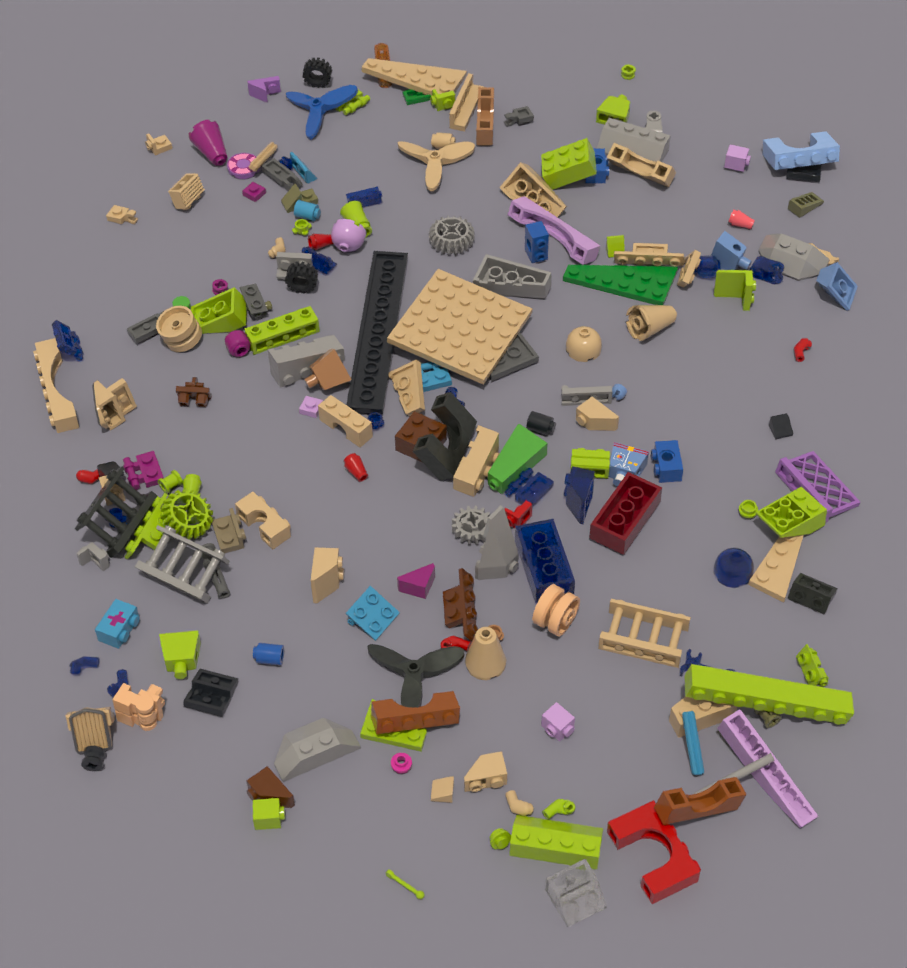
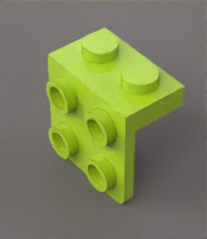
(736, 285)

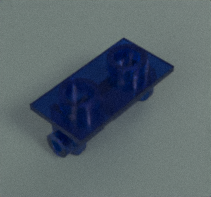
(366, 197)
(320, 262)

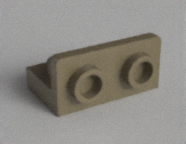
(228, 533)

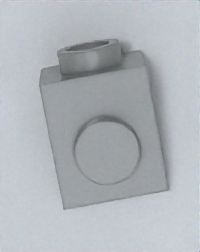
(93, 553)

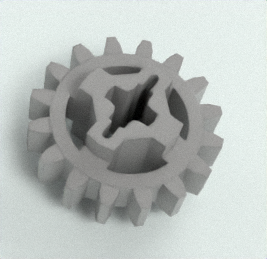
(470, 524)

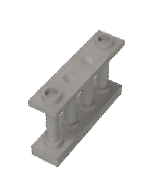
(166, 574)

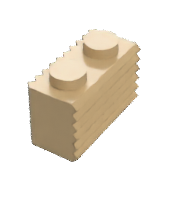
(186, 191)

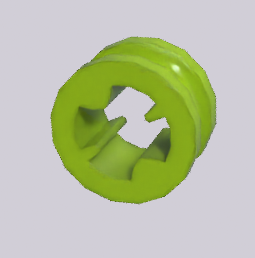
(628, 72)

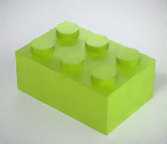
(568, 164)

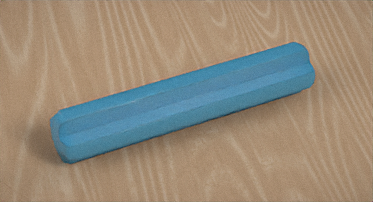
(693, 742)

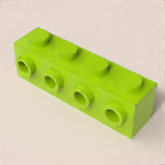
(282, 330)

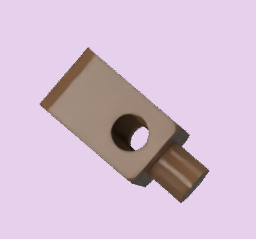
(327, 371)

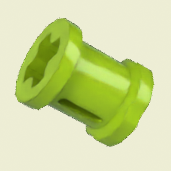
(170, 481)

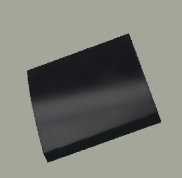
(806, 173)
(210, 692)

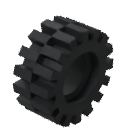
(318, 65)
(304, 271)

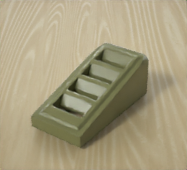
(800, 208)

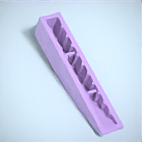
(772, 777)

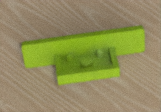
(148, 533)

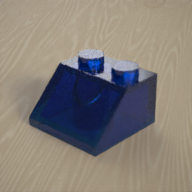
(579, 491)

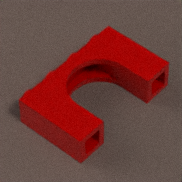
(646, 824)

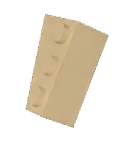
(475, 467)
(706, 713)

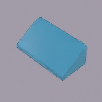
(302, 169)

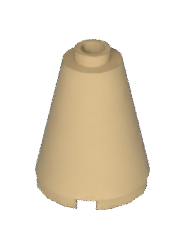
(649, 319)
(485, 655)

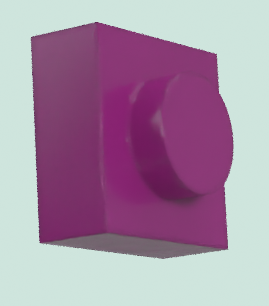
(254, 191)

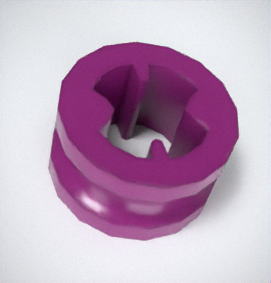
(219, 283)

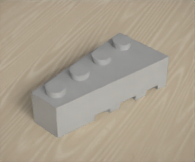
(512, 278)
(293, 363)

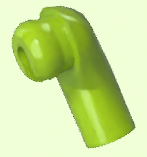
(559, 806)

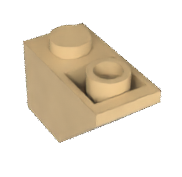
(486, 773)

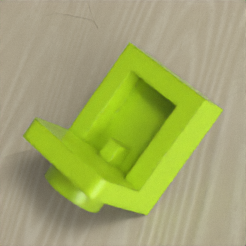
(443, 100)

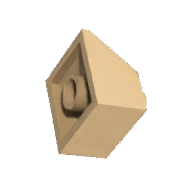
(326, 572)

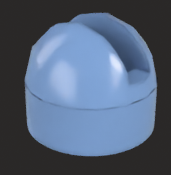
(618, 391)

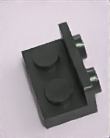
(812, 593)

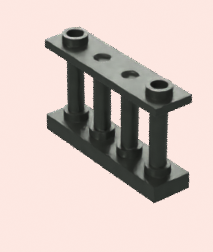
(134, 515)

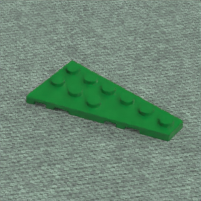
(639, 283)

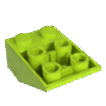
(794, 514)

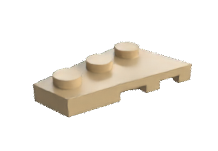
(409, 386)

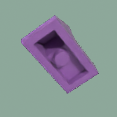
(262, 87)

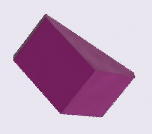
(417, 581)

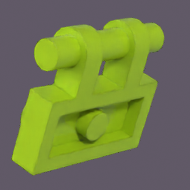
(354, 103)

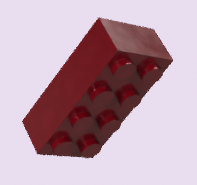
(625, 513)

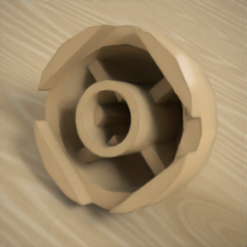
(583, 344)

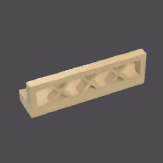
(464, 105)

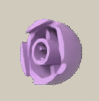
(347, 235)

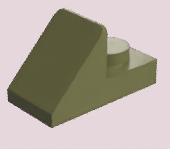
(294, 195)

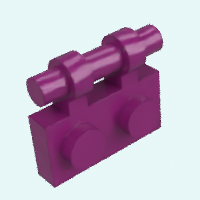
(149, 468)

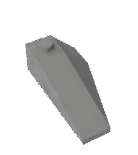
(499, 549)

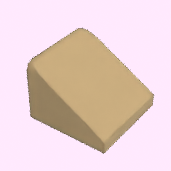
(442, 790)

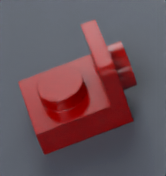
(520, 515)

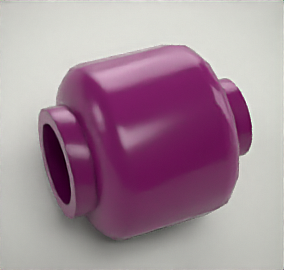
(237, 343)

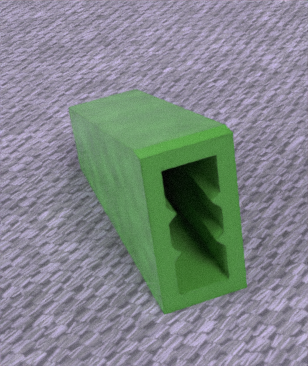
(519, 453)

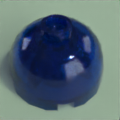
(734, 567)

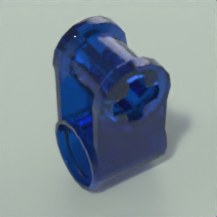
(766, 269)

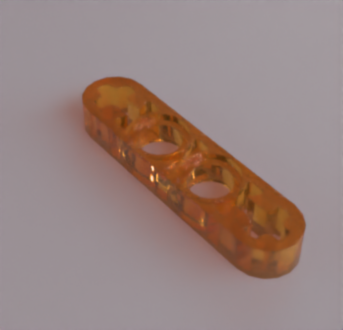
(382, 56)

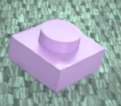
(310, 406)

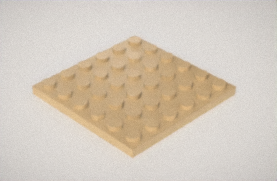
(460, 326)

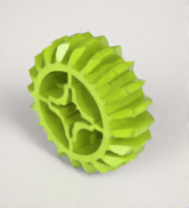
(196, 512)

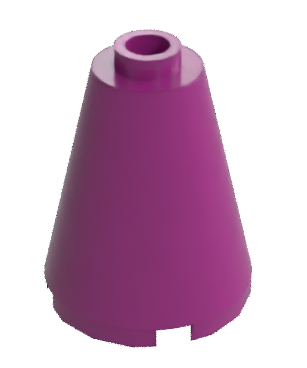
(209, 141)

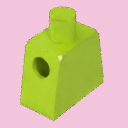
(614, 108)
(180, 651)

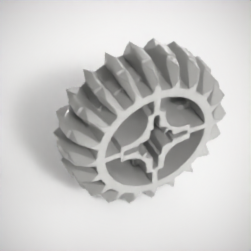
(455, 235)

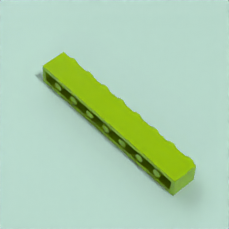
(768, 694)

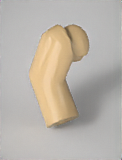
(279, 247)

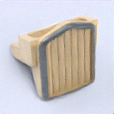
(112, 403)
(91, 727)

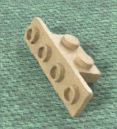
(649, 255)

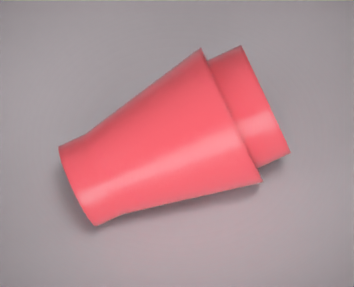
(740, 219)

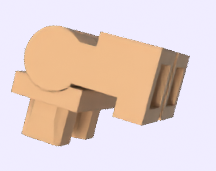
(139, 708)

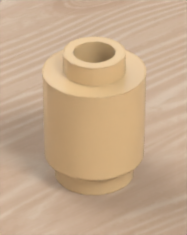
(441, 140)

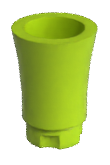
(354, 211)

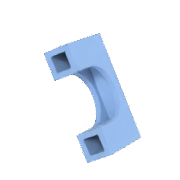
(821, 150)

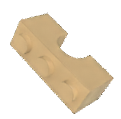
(357, 427)
(254, 509)

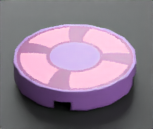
(239, 165)

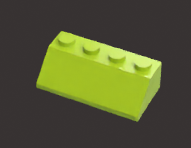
(555, 841)

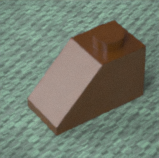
(268, 786)

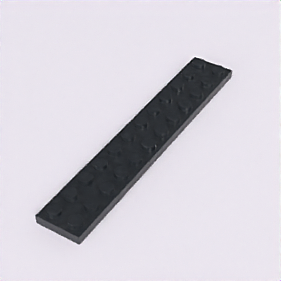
(379, 318)

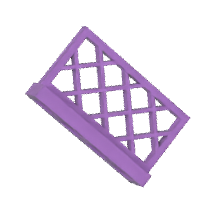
(796, 478)

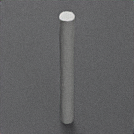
(745, 770)

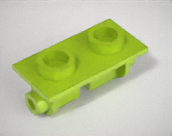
(809, 664)

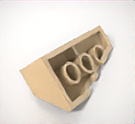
(528, 183)

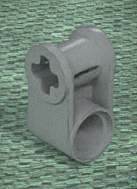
(654, 121)

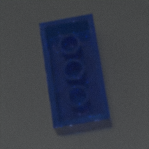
(543, 557)

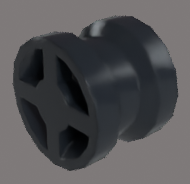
(93, 758)

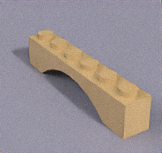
(62, 410)

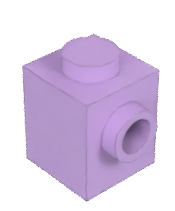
(737, 158)
(558, 722)

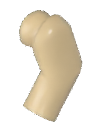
(517, 806)

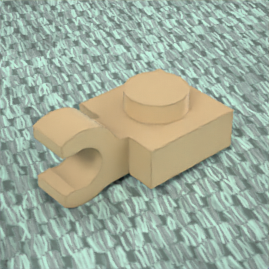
(120, 214)

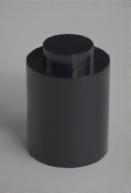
(540, 423)

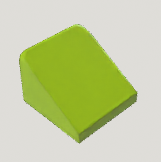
(614, 243)

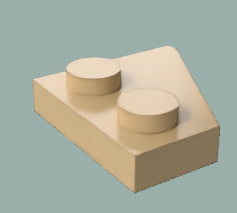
(686, 274)

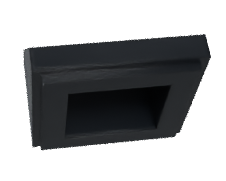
(781, 426)
(105, 468)

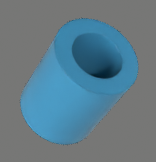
(307, 210)

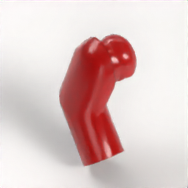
(803, 344)
(87, 476)
(455, 641)

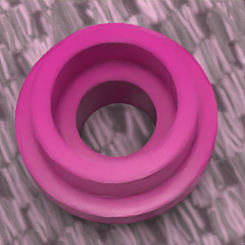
(404, 767)

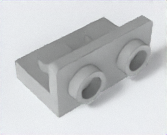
(285, 259)

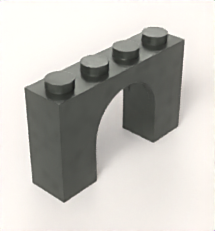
(460, 427)

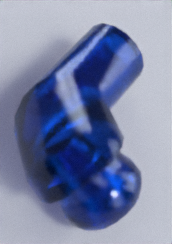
(83, 662)
(121, 678)

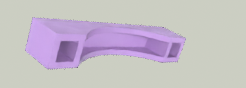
(578, 245)

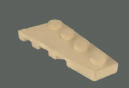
(777, 568)

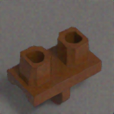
(193, 390)

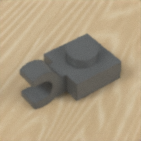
(520, 115)

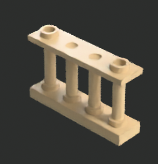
(641, 649)

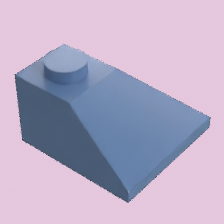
(837, 284)

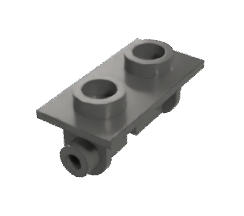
(253, 300)

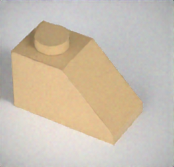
(596, 416)

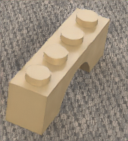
(652, 170)

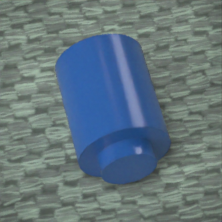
(268, 653)

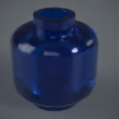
(708, 266)

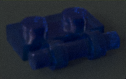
(67, 340)
(533, 491)

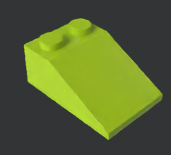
(221, 312)

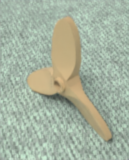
(437, 158)

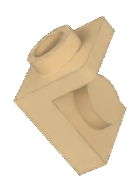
(158, 145)

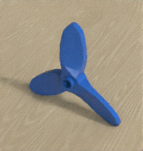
(320, 105)

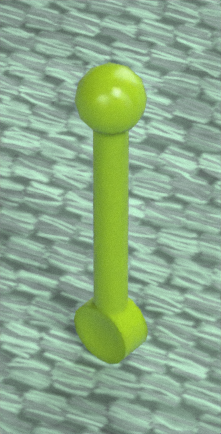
(390, 874)

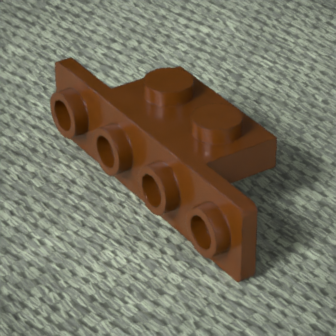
(460, 605)

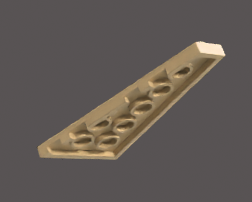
(415, 76)

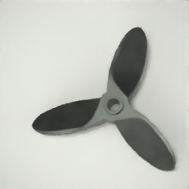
(415, 670)

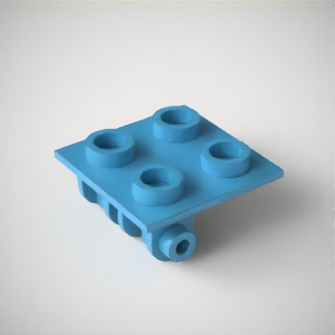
(372, 613)

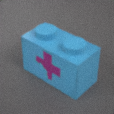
(117, 623)

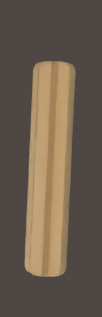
(263, 156)

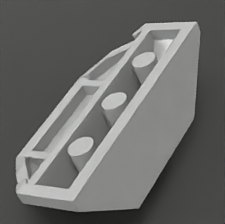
(799, 258)
(313, 747)

